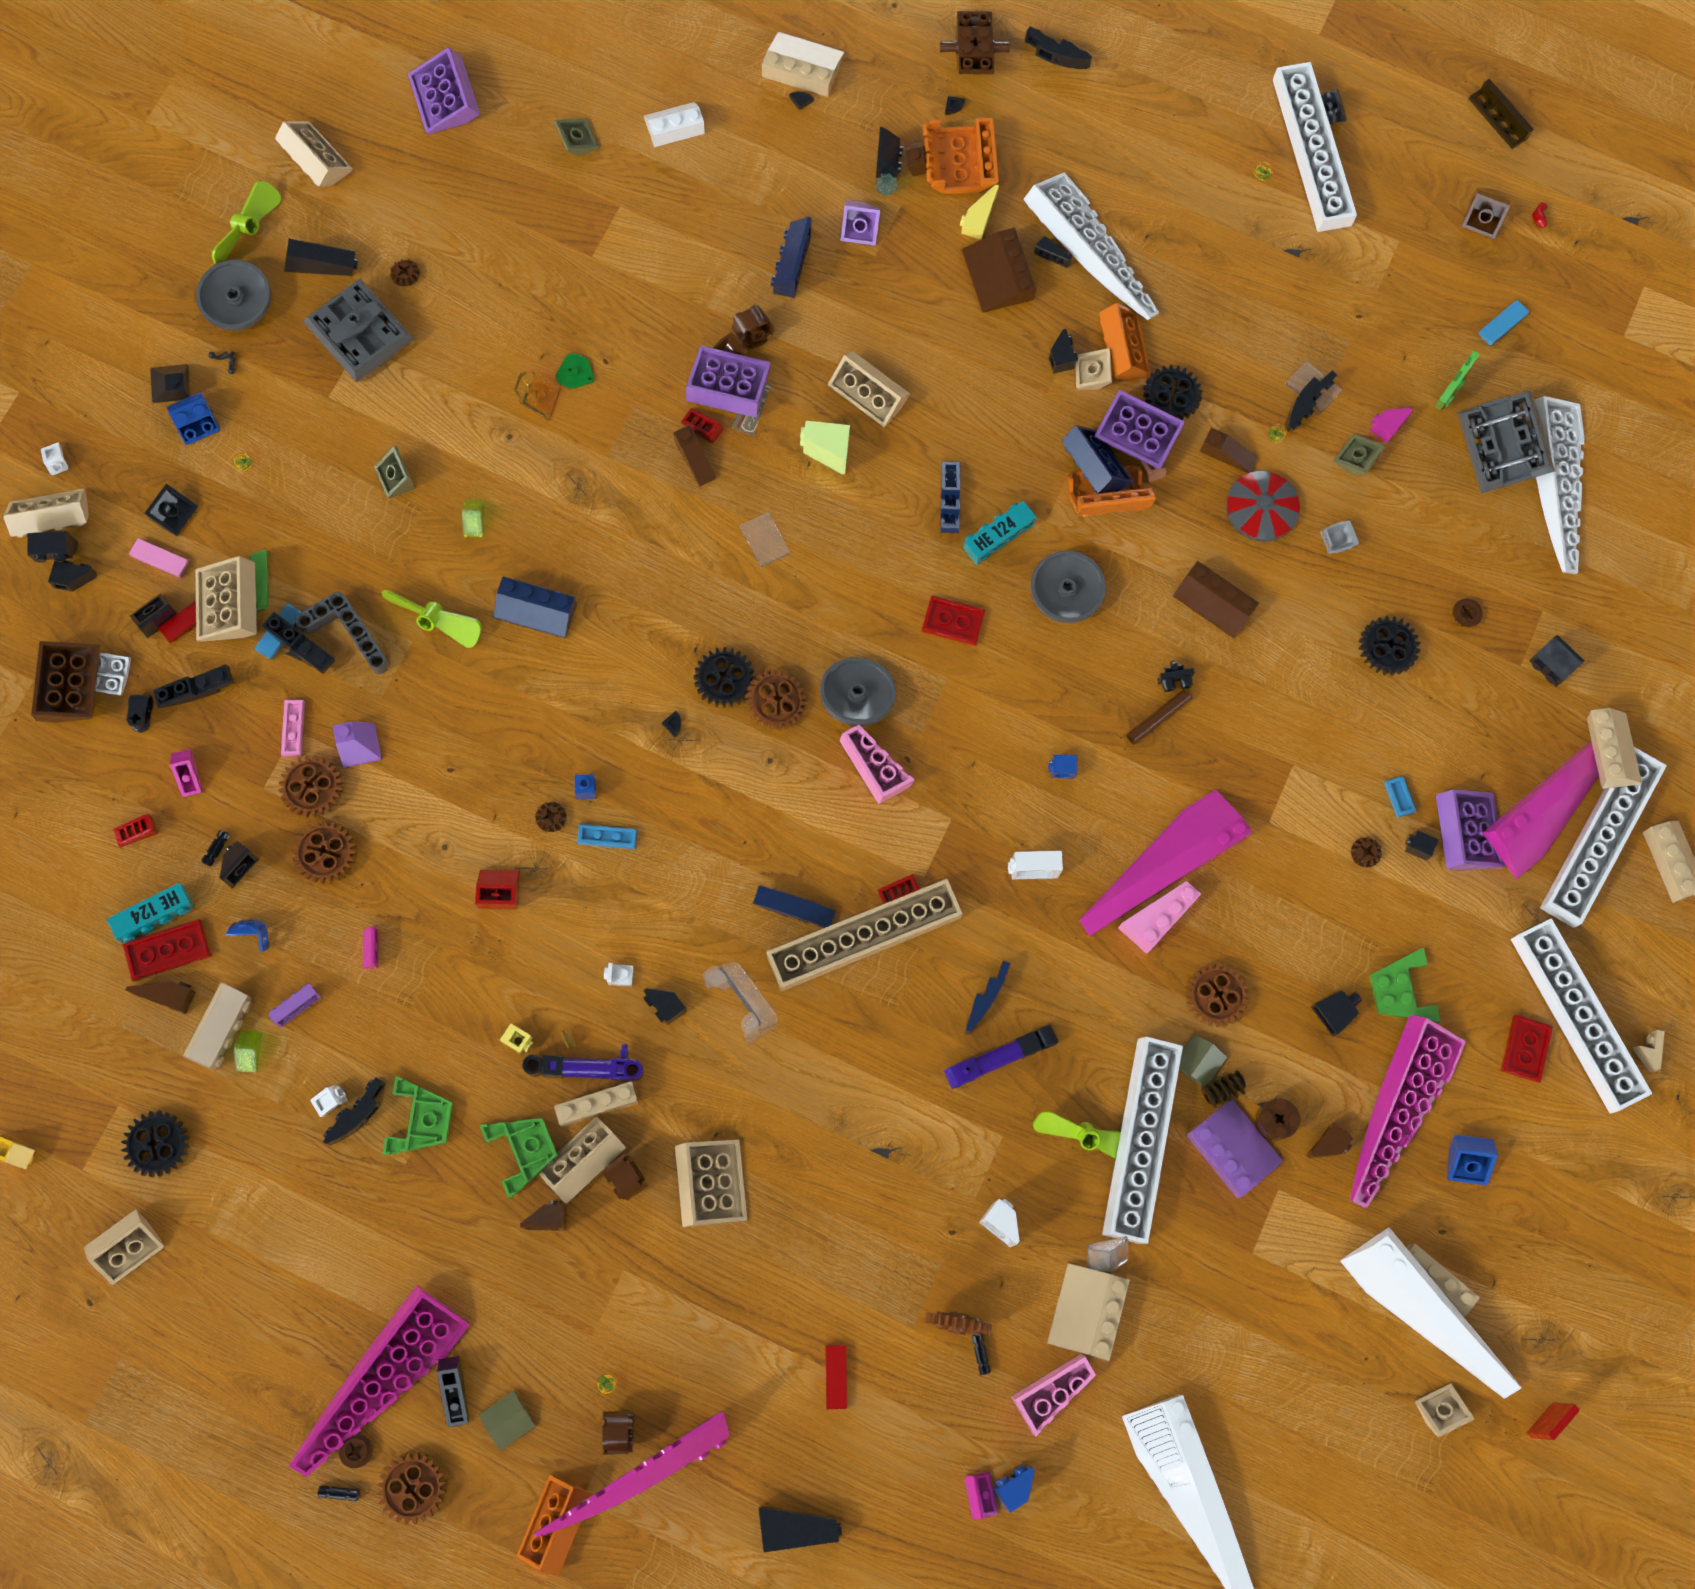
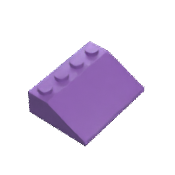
(443, 92)
(727, 381)
(1139, 429)
(1462, 823)
(1234, 1148)

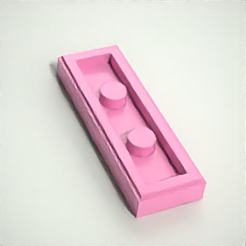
(159, 558)
(293, 728)

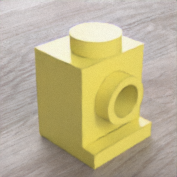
(512, 1034)

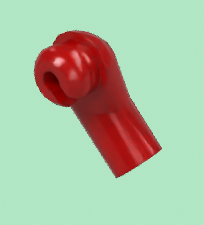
(1538, 215)

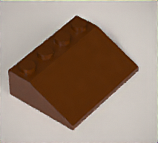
(999, 271)
(65, 681)

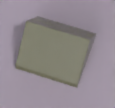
(393, 474)

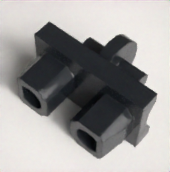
(1333, 106)
(1173, 674)

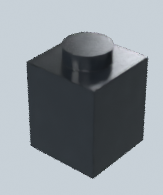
(1421, 845)

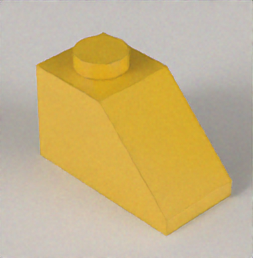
(15, 1153)

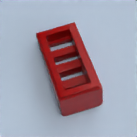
(713, 429)
(150, 831)
(911, 878)

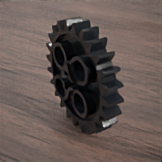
(1188, 397)
(1391, 630)
(709, 670)
(137, 1148)

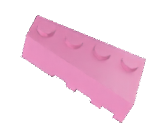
(874, 765)
(1156, 919)
(1051, 1393)

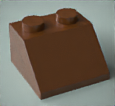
(1486, 213)

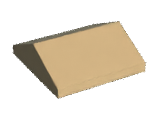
(1093, 370)
(1444, 1410)

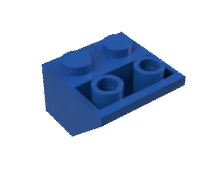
(193, 418)
(1015, 1489)

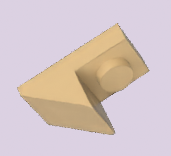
(1651, 1055)

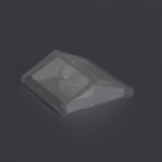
(1107, 1255)

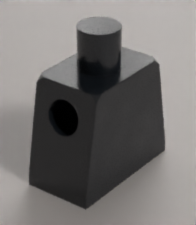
(1337, 1011)

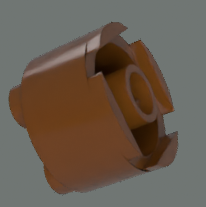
(752, 327)
(1287, 1124)
(625, 1177)
(616, 1432)

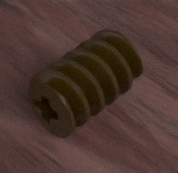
(1224, 1088)

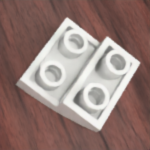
(112, 673)

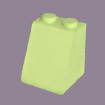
(826, 443)

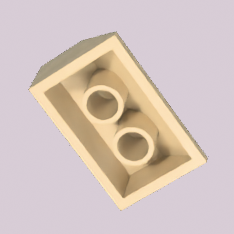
(123, 1247)

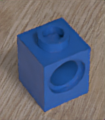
(1063, 766)
(585, 786)

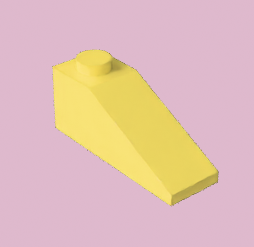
(978, 214)

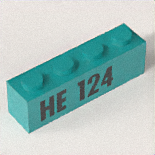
(999, 532)
(150, 913)

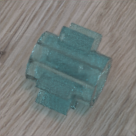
(886, 184)

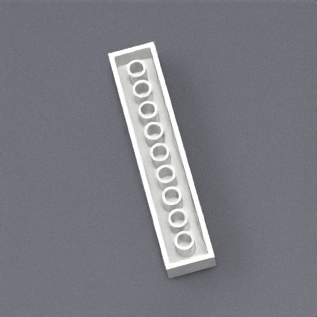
(1314, 147)
(1600, 844)
(1581, 1016)
(1142, 1140)

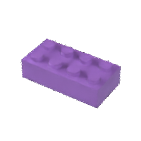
(295, 1005)

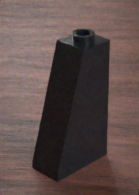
(318, 259)
(793, 1529)

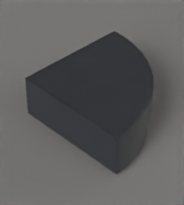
(801, 99)
(954, 105)
(673, 724)

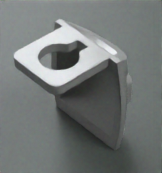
(1339, 537)

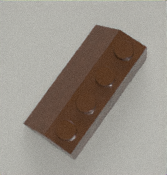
(1215, 599)

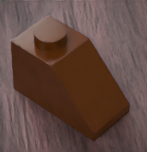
(916, 158)
(1331, 1143)

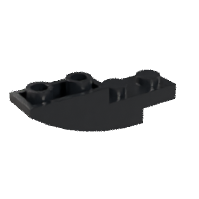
(1061, 54)
(1305, 401)
(297, 643)
(193, 688)
(351, 1121)

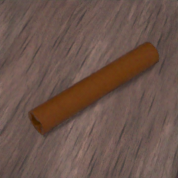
(1158, 717)

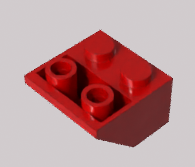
(497, 889)

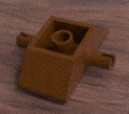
(974, 43)

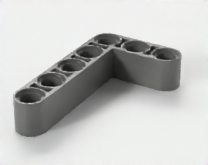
(352, 626)

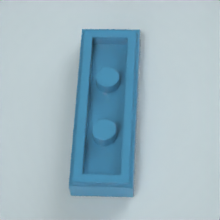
(1503, 322)
(268, 644)
(607, 836)

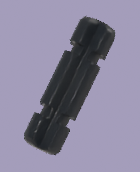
(215, 848)
(981, 1354)
(338, 1493)

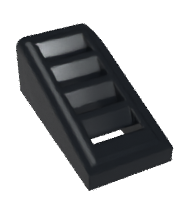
(1050, 251)

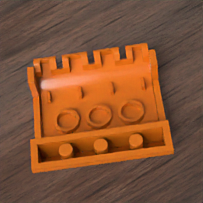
(961, 157)
(1088, 502)

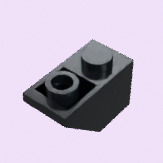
(1062, 355)
(70, 576)
(666, 1003)

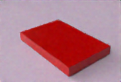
(953, 620)
(1526, 1048)
(1553, 1421)

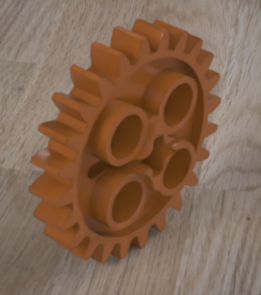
(759, 700)
(296, 777)
(330, 836)
(1202, 1003)
(958, 1323)
(396, 1501)

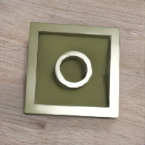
(576, 136)
(1358, 455)
(1201, 1060)
(506, 1420)

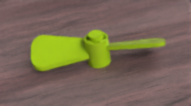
(259, 203)
(459, 627)
(1089, 1137)

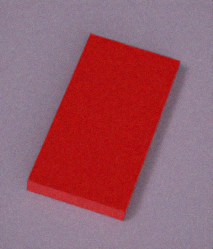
(166, 950)

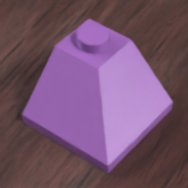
(860, 223)
(357, 743)

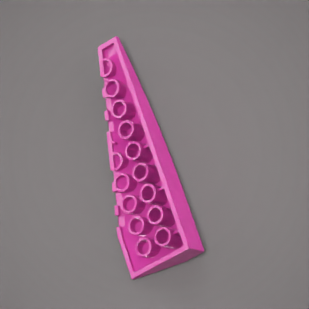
(1535, 821)
(1184, 846)
(1413, 1080)
(401, 1354)
(650, 1472)

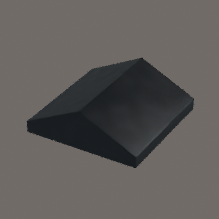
(170, 510)

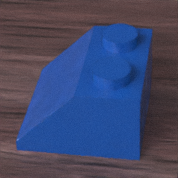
(1471, 1159)

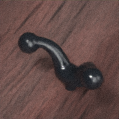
(231, 370)

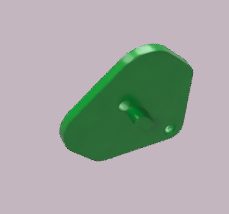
(580, 372)

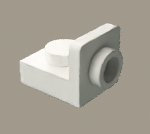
(54, 459)
(619, 974)
(328, 1099)

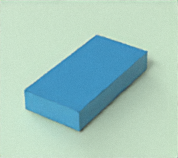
(1400, 797)

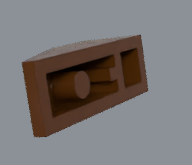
(1228, 451)
(694, 455)
(166, 994)

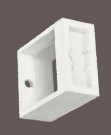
(1036, 865)

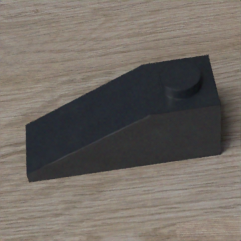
(452, 1391)

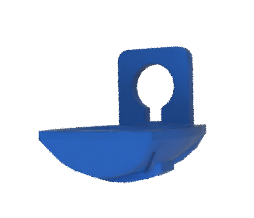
(251, 927)

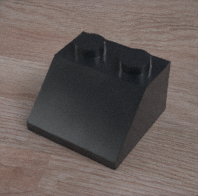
(888, 154)
(51, 545)
(1556, 660)

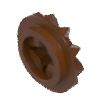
(404, 280)
(1467, 605)
(546, 824)
(1369, 860)
(365, 1452)

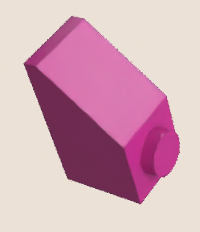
(1389, 422)
(185, 772)

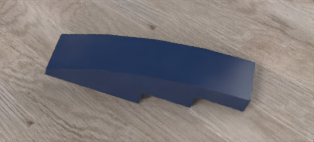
(950, 497)
(793, 906)
(983, 1002)

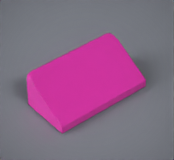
(370, 948)
(981, 1495)

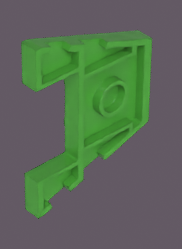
(1457, 382)
(261, 579)
(1394, 989)
(427, 1122)
(530, 1146)

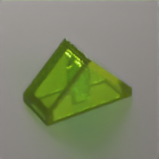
(473, 518)
(247, 1051)

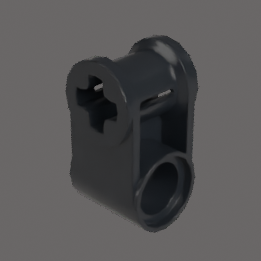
(139, 712)

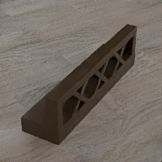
(1505, 112)

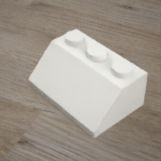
(675, 124)
(1002, 1222)

